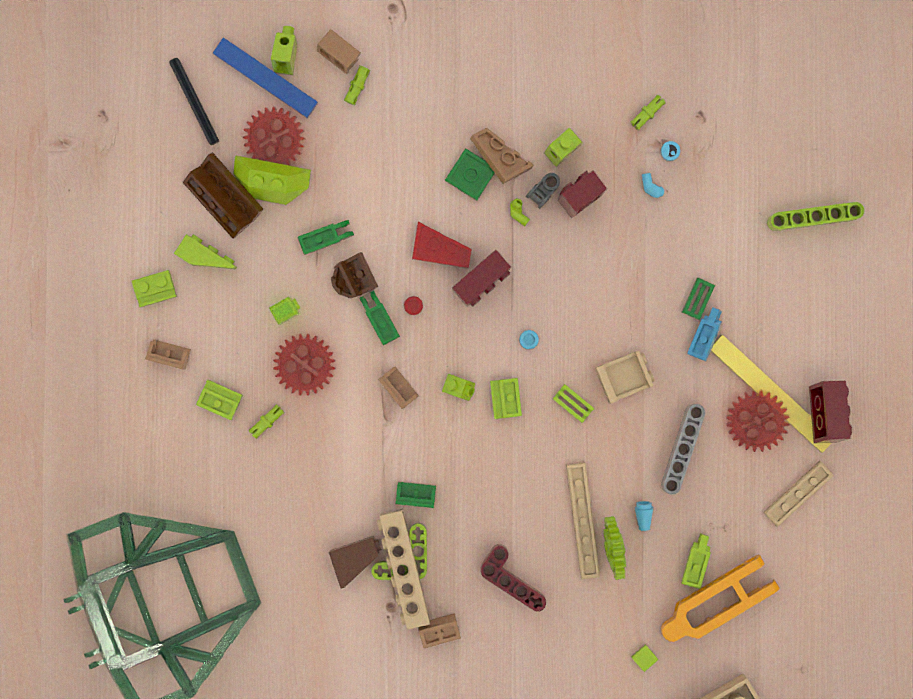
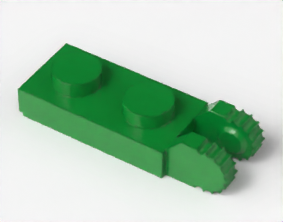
(323, 237)
(380, 320)

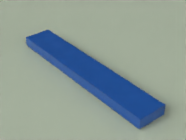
(265, 77)

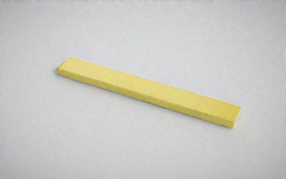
(759, 380)

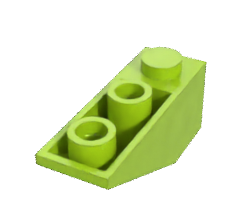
(199, 255)

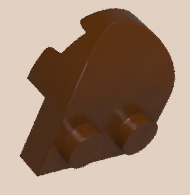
(353, 277)

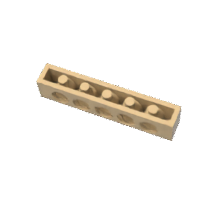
(420, 616)

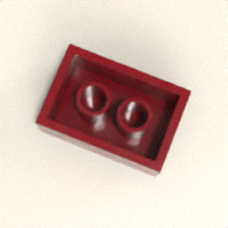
(581, 194)
(482, 279)
(830, 412)

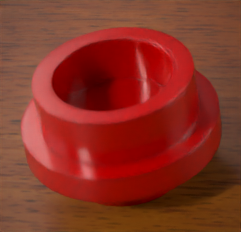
(413, 305)

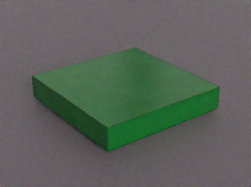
(470, 174)

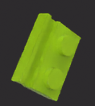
(154, 288)
(506, 398)
(219, 399)

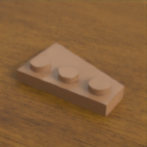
(502, 160)

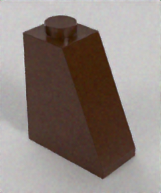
(354, 558)

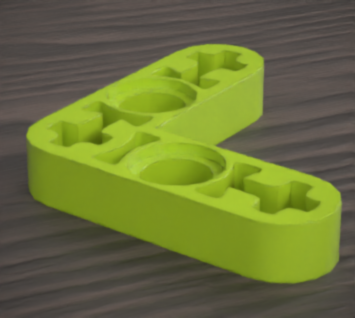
(423, 565)

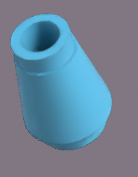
(644, 515)

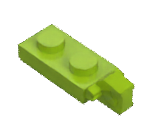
(697, 562)

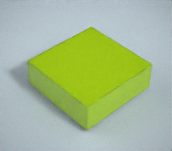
(644, 658)

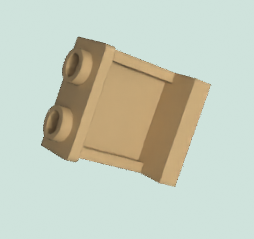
(624, 376)

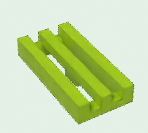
(586, 413)

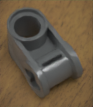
(543, 190)

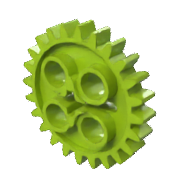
(614, 548)

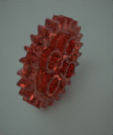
(265, 122)
(315, 350)
(750, 404)

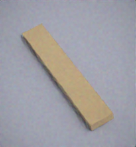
(583, 520)

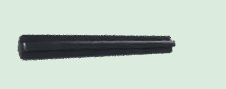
(194, 101)

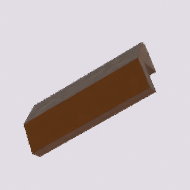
(223, 195)

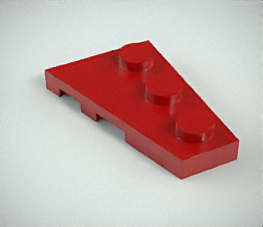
(439, 249)

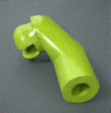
(516, 212)

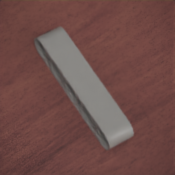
(690, 441)

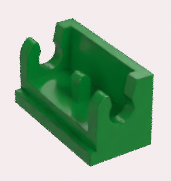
(415, 494)

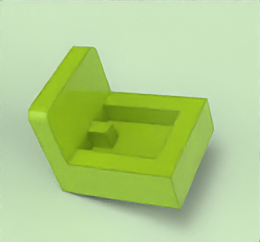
(458, 387)

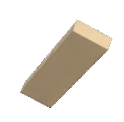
(798, 493)

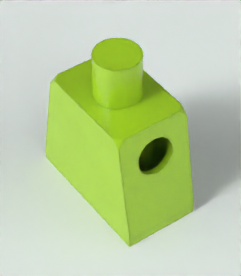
(284, 51)
(563, 147)

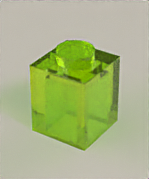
(285, 310)

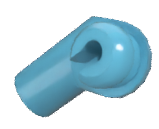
(650, 188)

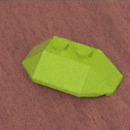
(271, 180)

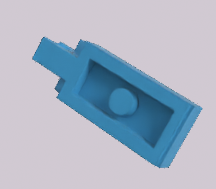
(705, 335)

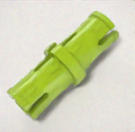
(357, 85)
(647, 112)
(266, 421)

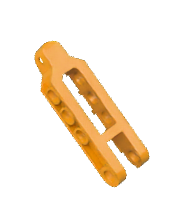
(678, 625)

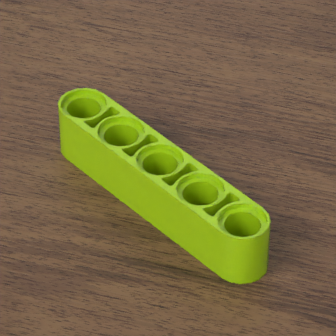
(824, 216)

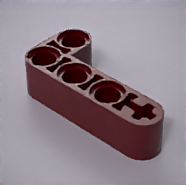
(515, 582)

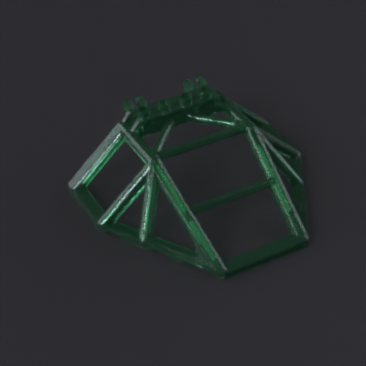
(99, 612)

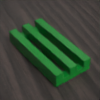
(691, 313)

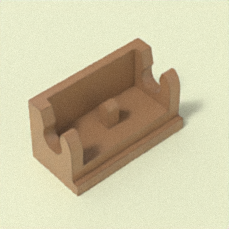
(338, 51)
(168, 354)
(398, 387)
(439, 631)

